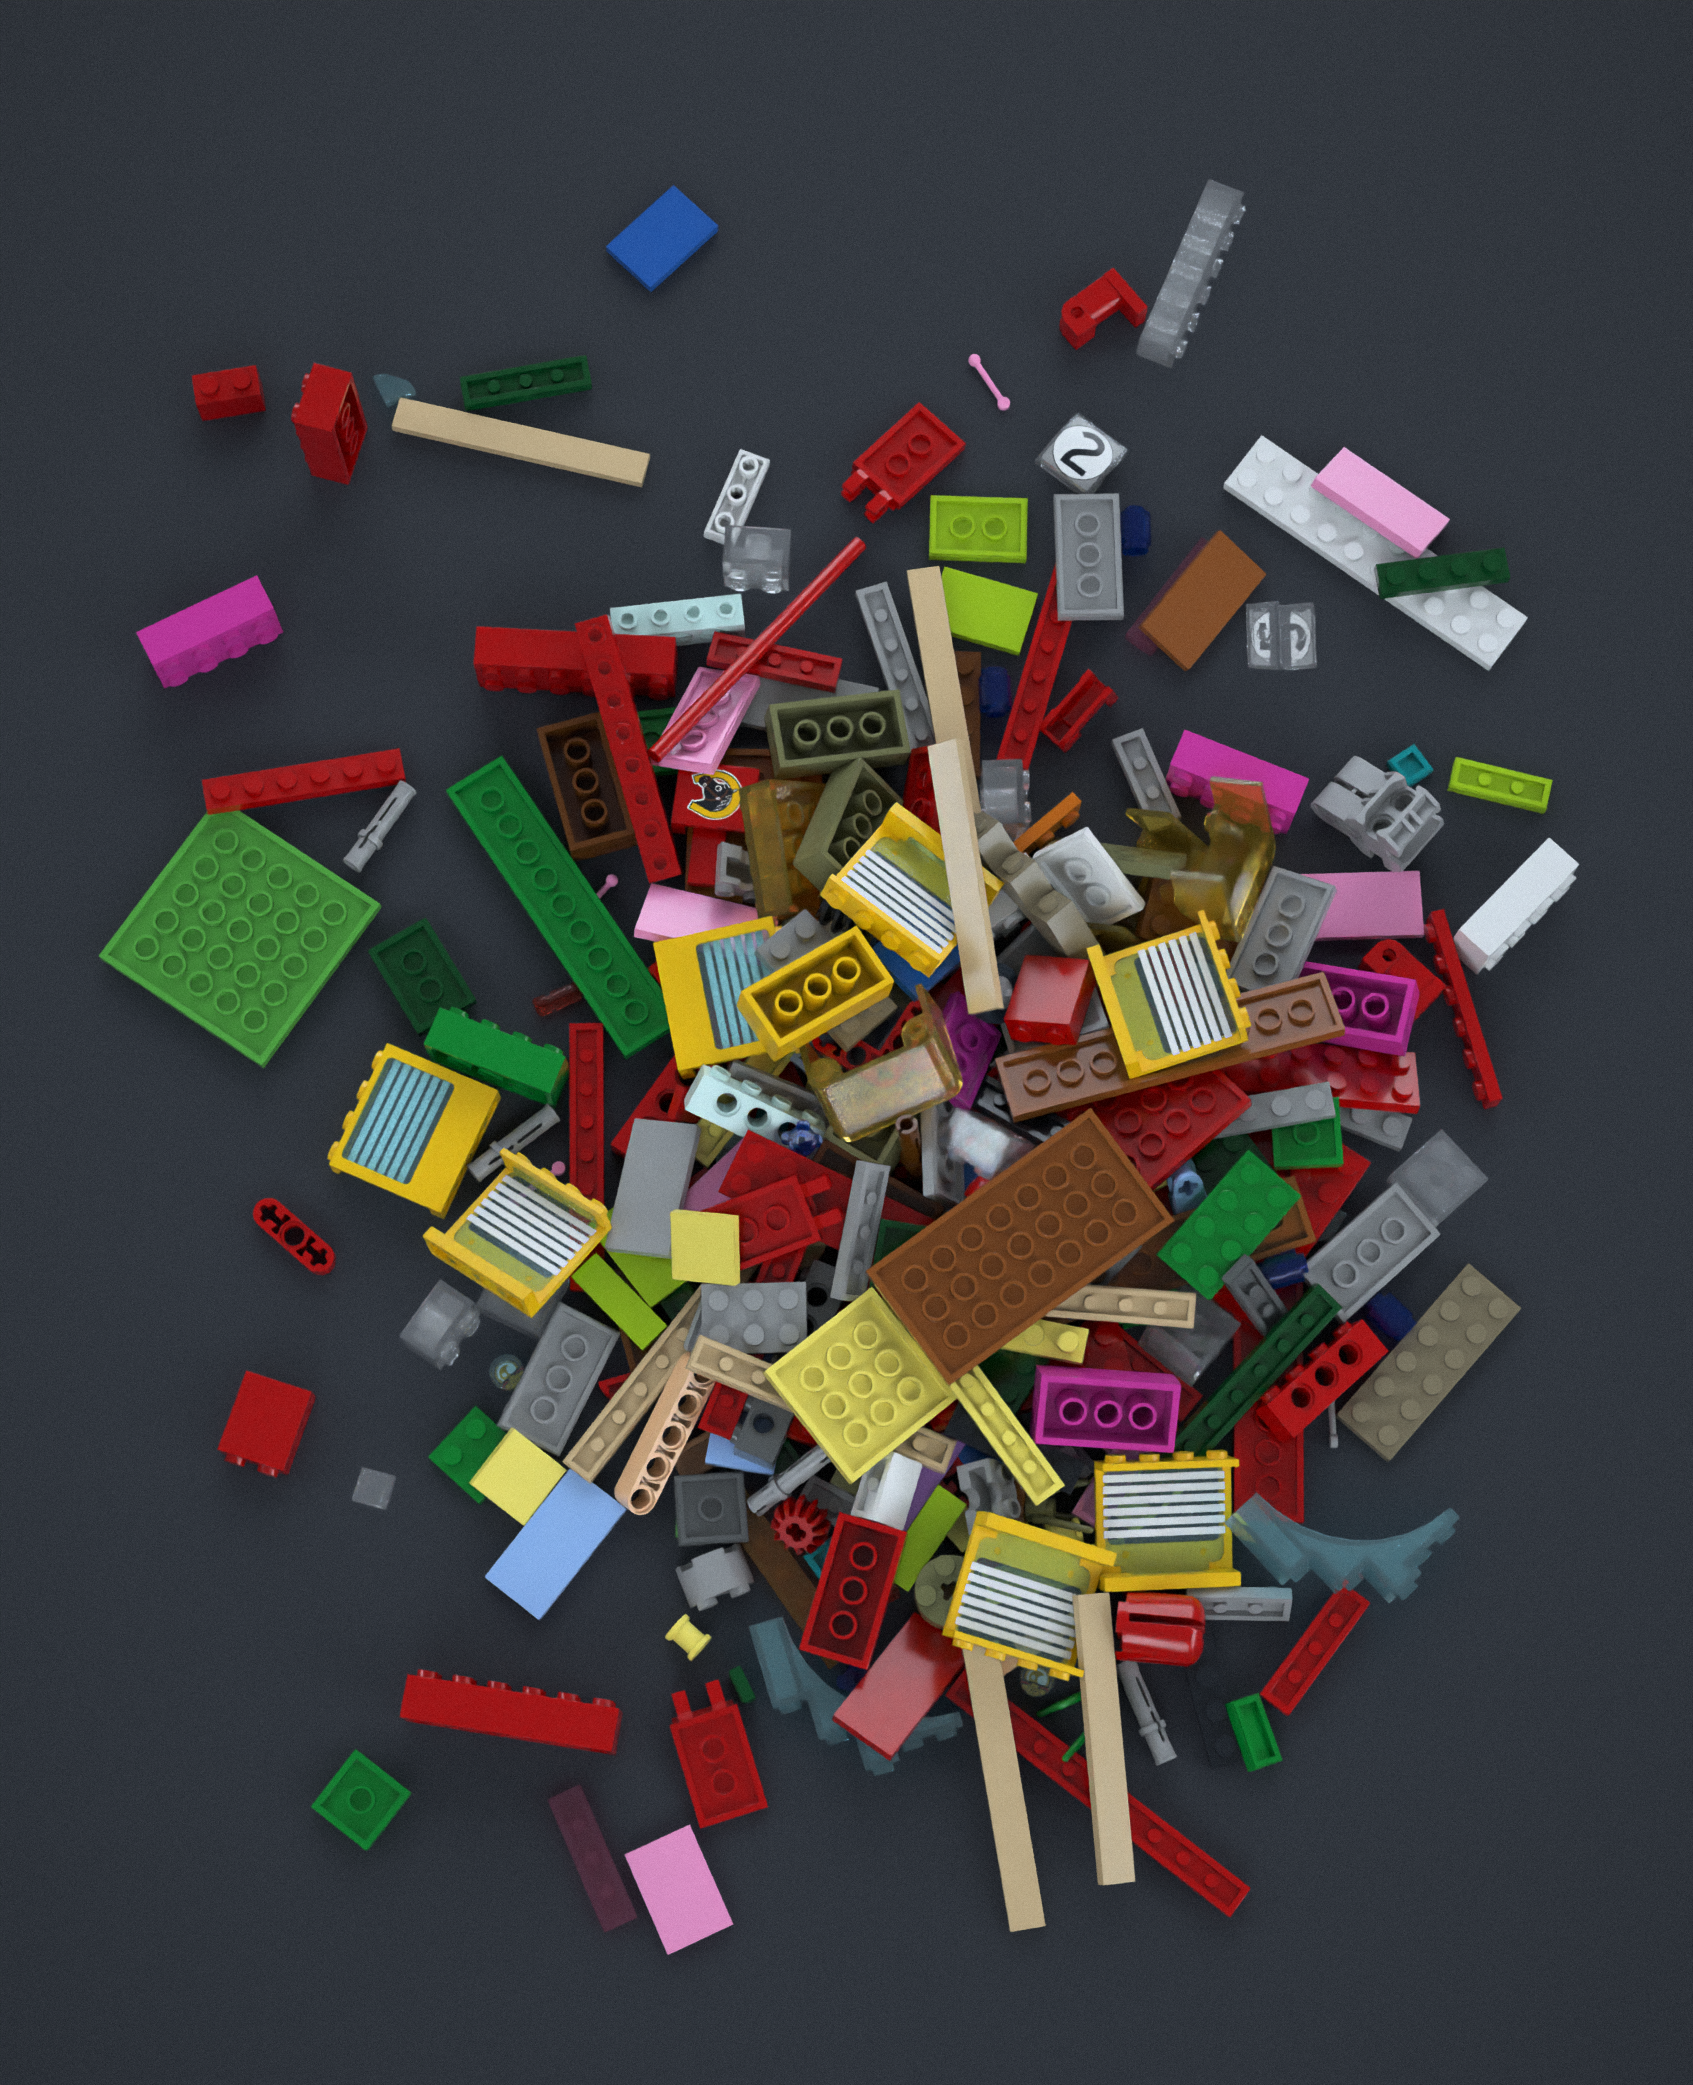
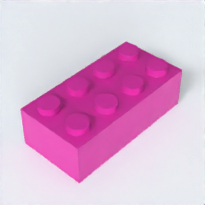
(210, 632)
(1201, 758)
(1373, 1007)
(1105, 1408)

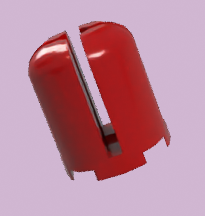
(1160, 1628)

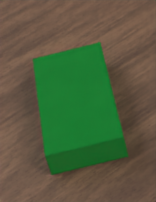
(1253, 1732)

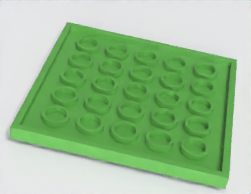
(240, 933)

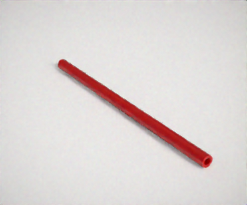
(756, 650)

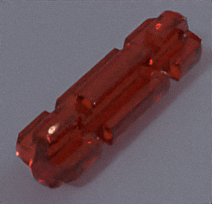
(557, 999)

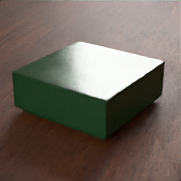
(741, 1685)

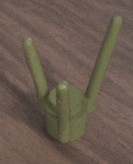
(1046, 1513)

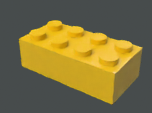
(815, 993)

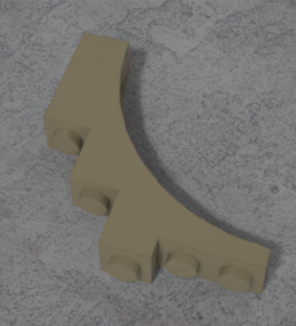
(1030, 890)

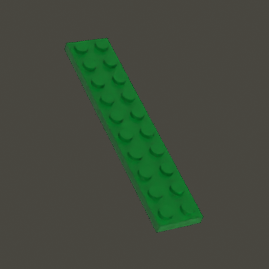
(562, 906)

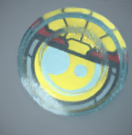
(506, 1371)
(1036, 1682)

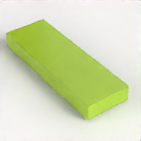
(1499, 785)
(619, 1302)
(927, 1534)

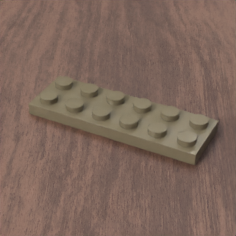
(1428, 1362)

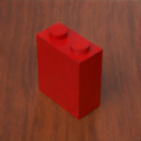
(1050, 1000)
(266, 1424)

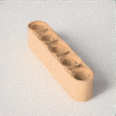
(667, 1449)

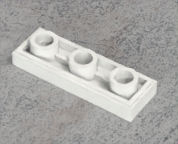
(742, 480)

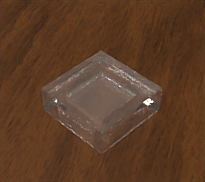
(374, 1488)

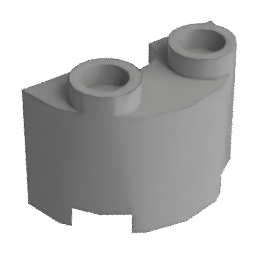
(733, 873)
(988, 1489)
(715, 1575)

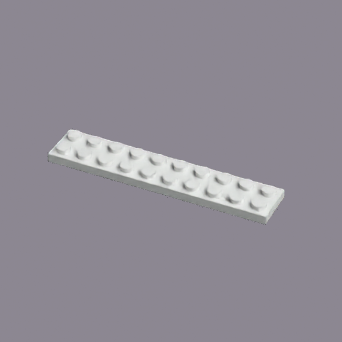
(1282, 492)

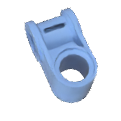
(1185, 1188)

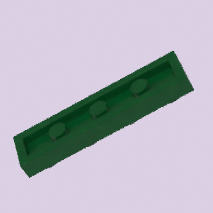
(525, 383)
(1442, 573)

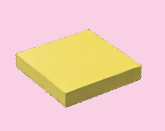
(705, 1247)
(517, 1476)

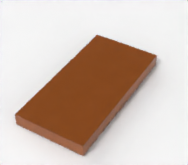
(1202, 600)

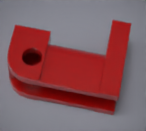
(1096, 304)
(1075, 710)
(1403, 965)

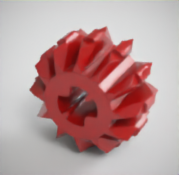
(801, 1524)

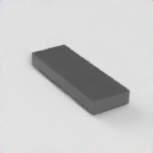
(1254, 1295)

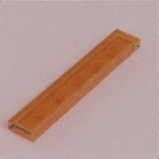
(780, 1571)

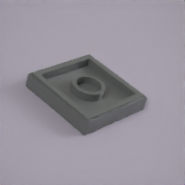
(710, 1509)

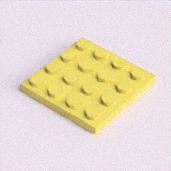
(860, 1385)

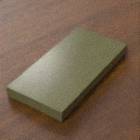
(1143, 861)

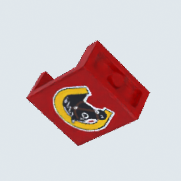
(711, 800)

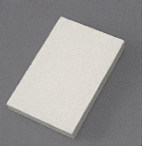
(1089, 878)

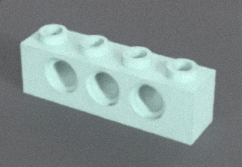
(687, 620)
(734, 1116)

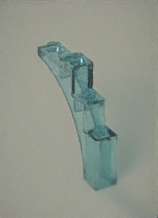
(1339, 1562)
(793, 1681)

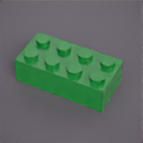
(497, 1057)
(1228, 1224)

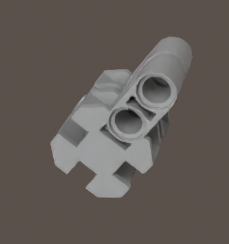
(1379, 812)

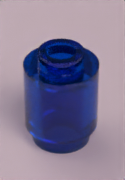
(1135, 530)
(994, 692)
(1284, 1268)
(1390, 1316)

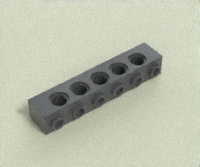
(766, 1447)

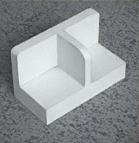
(887, 1491)

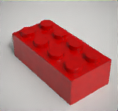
(330, 423)
(853, 1591)

